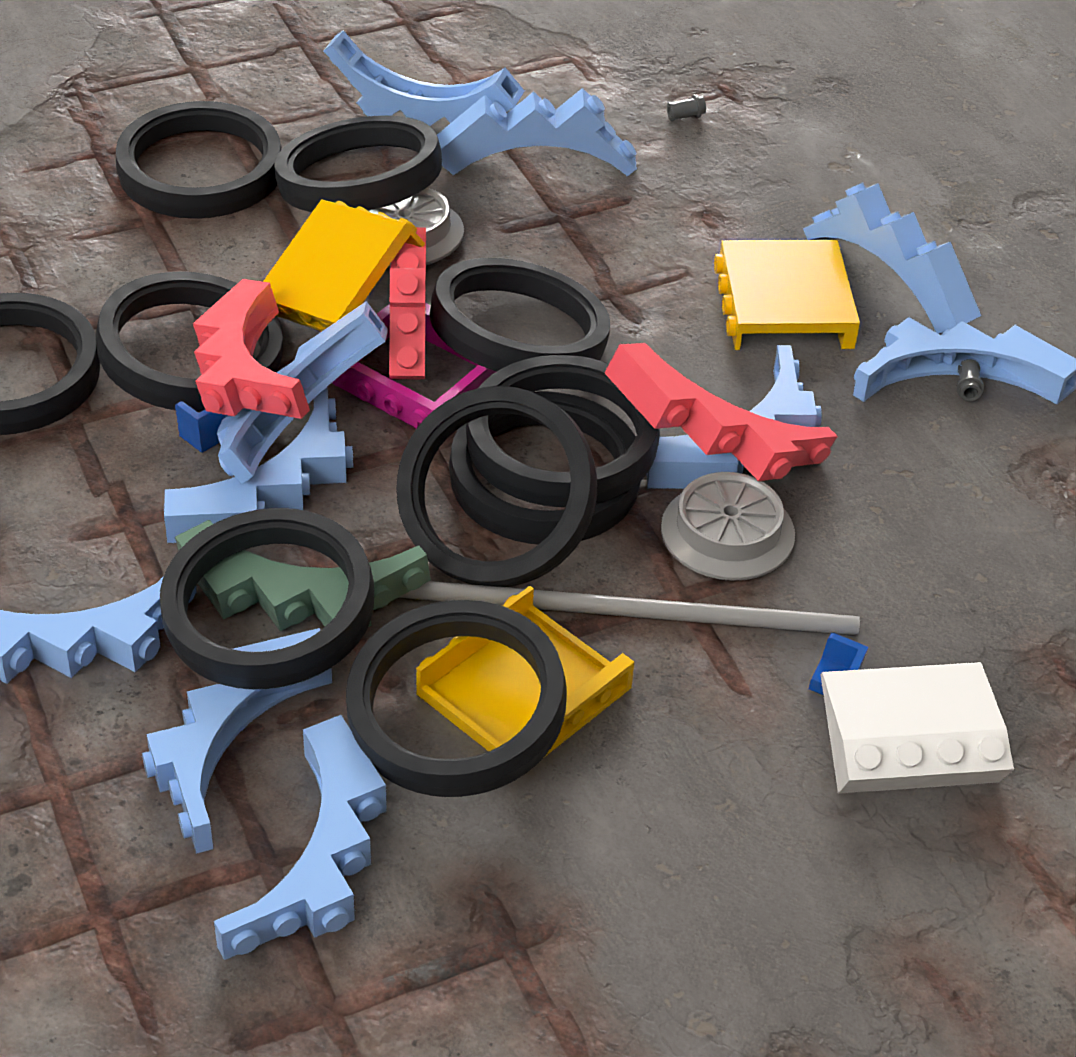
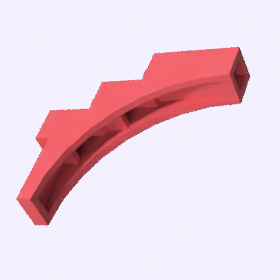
(408, 311)
(226, 361)
(716, 426)

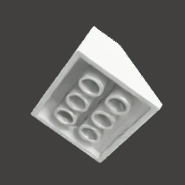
(915, 728)

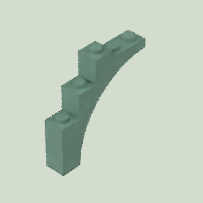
(296, 592)

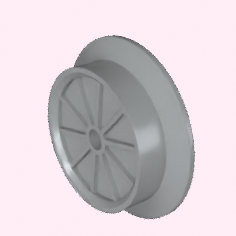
(430, 211)
(728, 527)

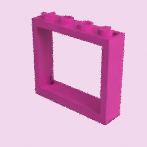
(396, 398)

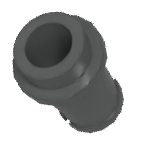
(686, 108)
(970, 385)

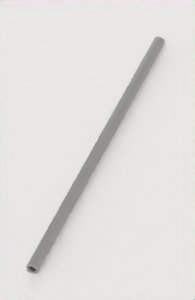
(645, 608)

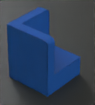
(198, 428)
(838, 655)

